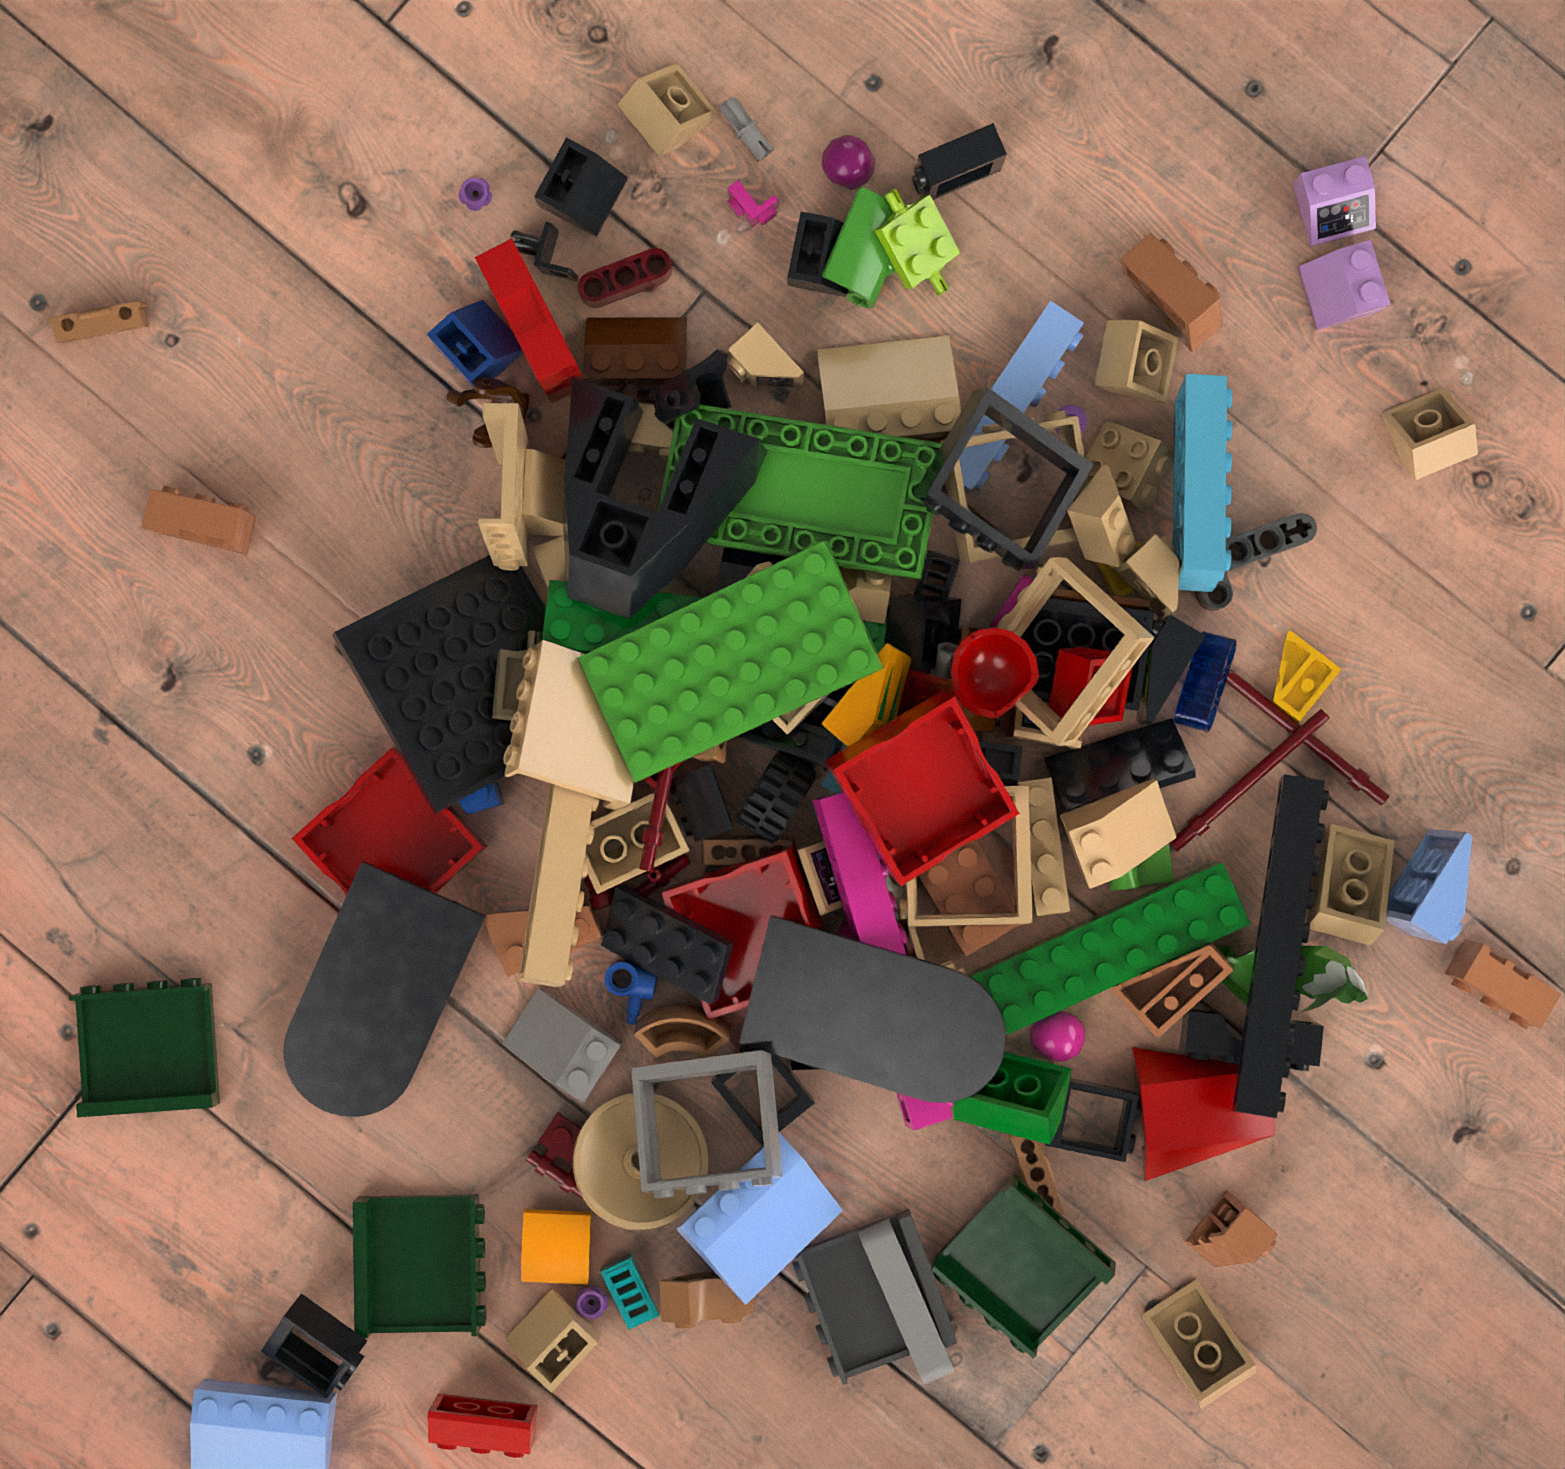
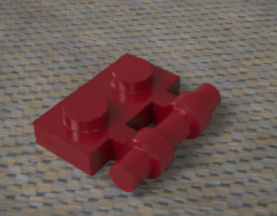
(560, 1141)

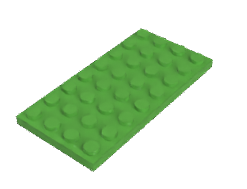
(731, 662)

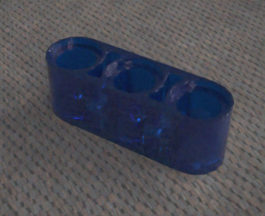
(1205, 682)

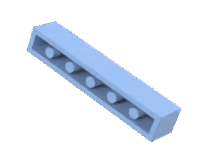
(1023, 382)

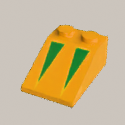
(871, 700)

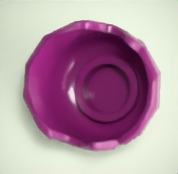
(848, 162)

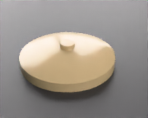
(609, 1167)

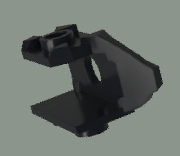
(693, 387)

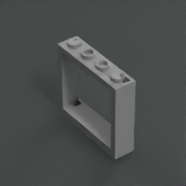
(646, 1126)

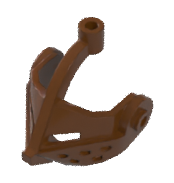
(497, 392)

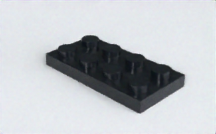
(1120, 763)
(667, 944)

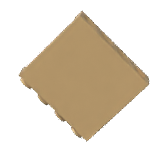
(508, 536)
(563, 731)

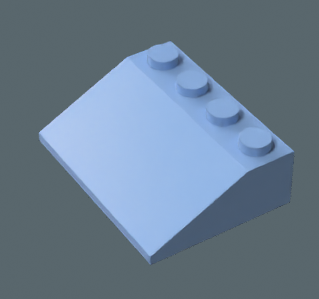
(1433, 887)
(760, 1229)
(260, 1427)

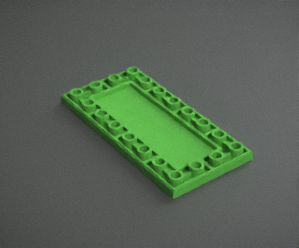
(825, 487)

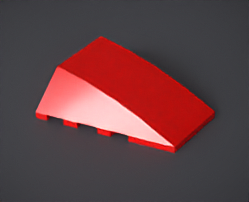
(1190, 1111)

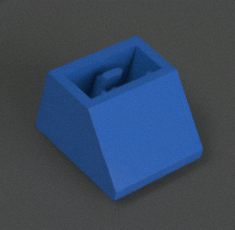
(475, 342)

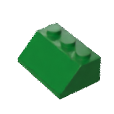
(1020, 1099)

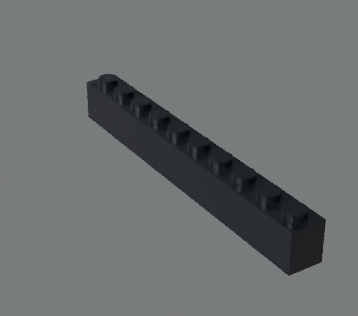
(1279, 947)

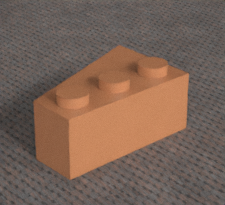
(1174, 289)
(1174, 987)

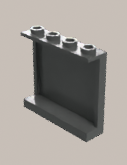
(852, 1303)

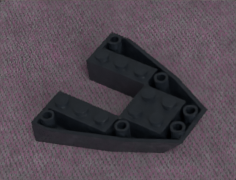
(625, 552)

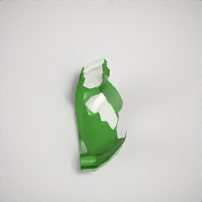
(1324, 976)

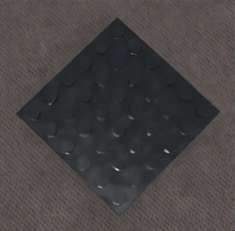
(433, 673)

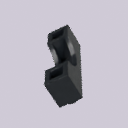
(1207, 1034)

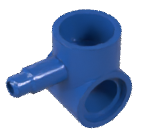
(641, 987)

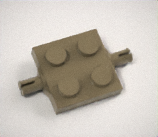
(508, 677)

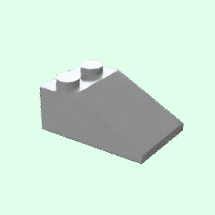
(562, 1044)

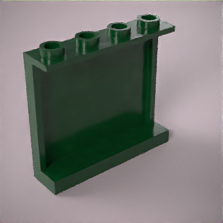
(146, 1048)
(418, 1264)
(1021, 1265)

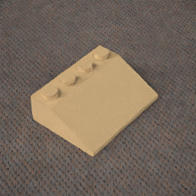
(891, 387)

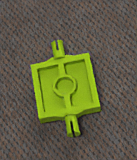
(917, 241)

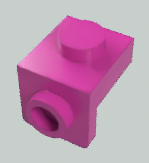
(743, 203)

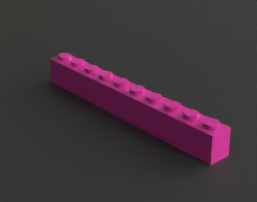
(868, 910)

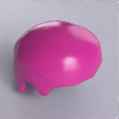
(1058, 1036)

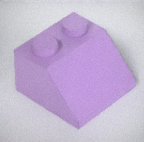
(1344, 285)

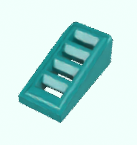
(617, 1267)

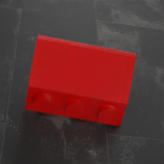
(482, 1425)

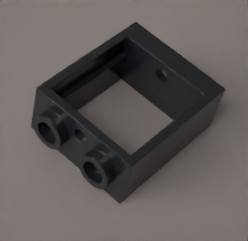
(959, 162)
(785, 1115)
(1124, 1141)
(305, 1360)

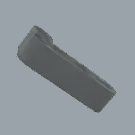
(1253, 551)

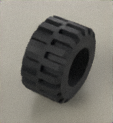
(776, 796)

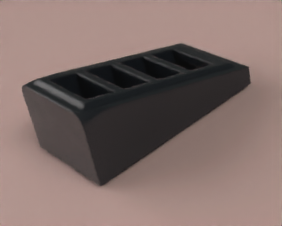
(943, 560)

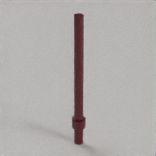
(1356, 778)
(1199, 823)
(652, 835)

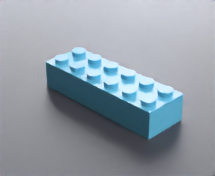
(1200, 481)

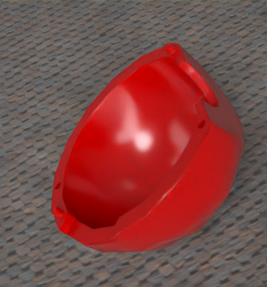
(993, 671)

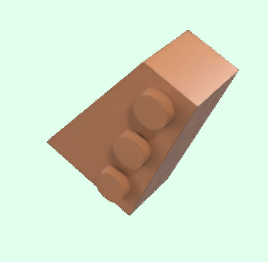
(199, 520)
(509, 928)
(1502, 985)
(1232, 1234)

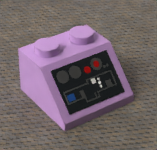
(1336, 200)

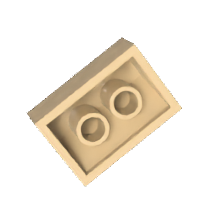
(618, 845)

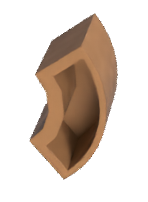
(682, 1029)
(700, 1298)

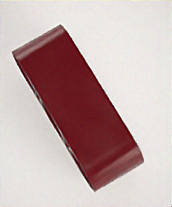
(635, 264)

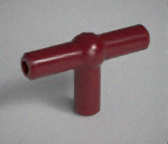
(662, 876)

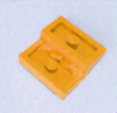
(556, 1246)

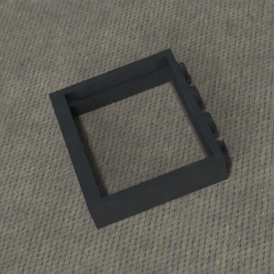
(1039, 439)

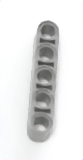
(906, 1301)

